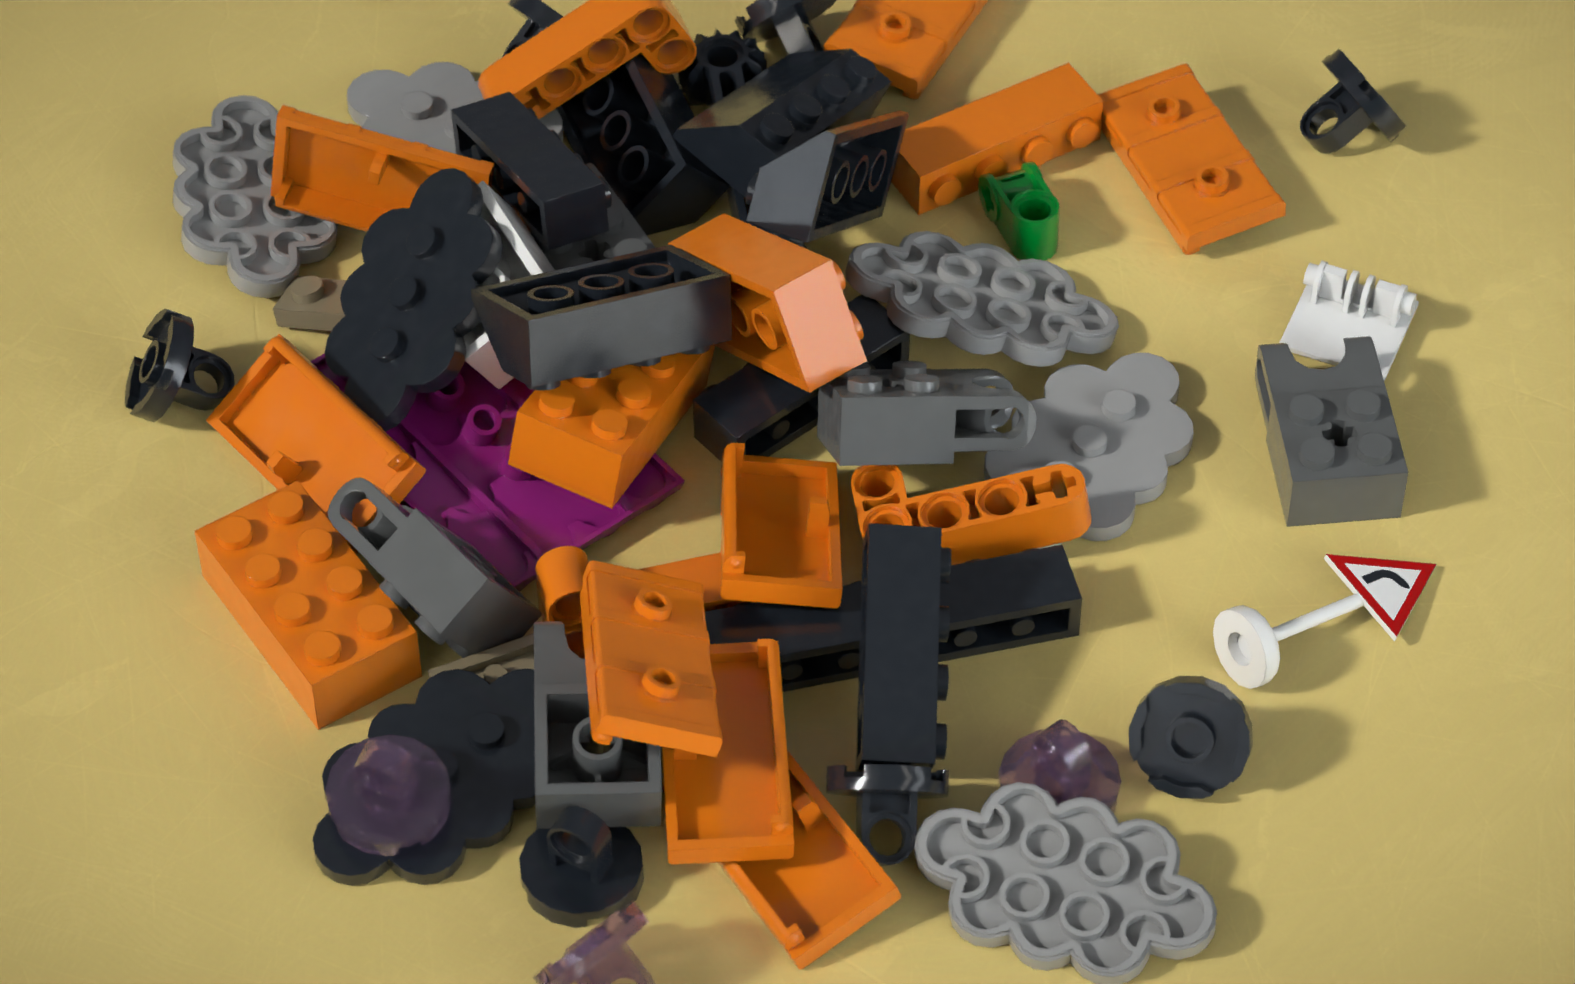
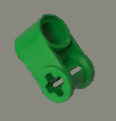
(1022, 211)

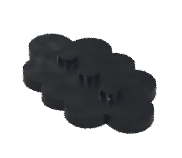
(413, 298)
(489, 754)

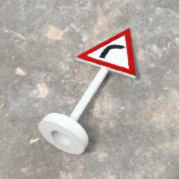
(1383, 586)

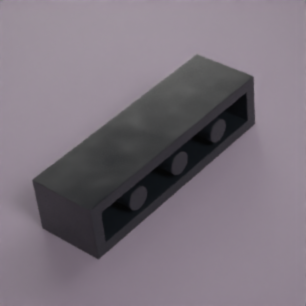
(533, 170)
(771, 412)
(901, 646)

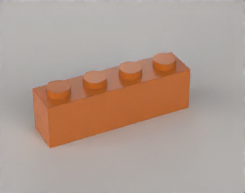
(996, 136)

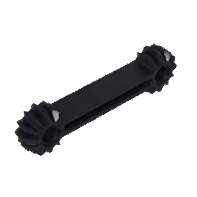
(718, 69)

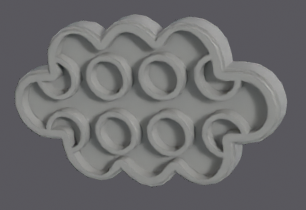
(420, 104)
(229, 206)
(981, 298)
(1113, 429)
(1065, 883)

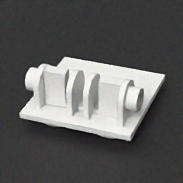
(1345, 309)

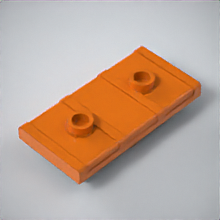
(906, 37)
(1187, 159)
(353, 172)
(307, 430)
(780, 530)
(648, 659)
(742, 798)
(824, 888)

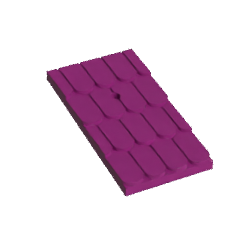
(470, 489)

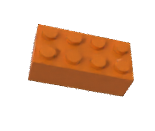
(783, 302)
(605, 429)
(308, 604)

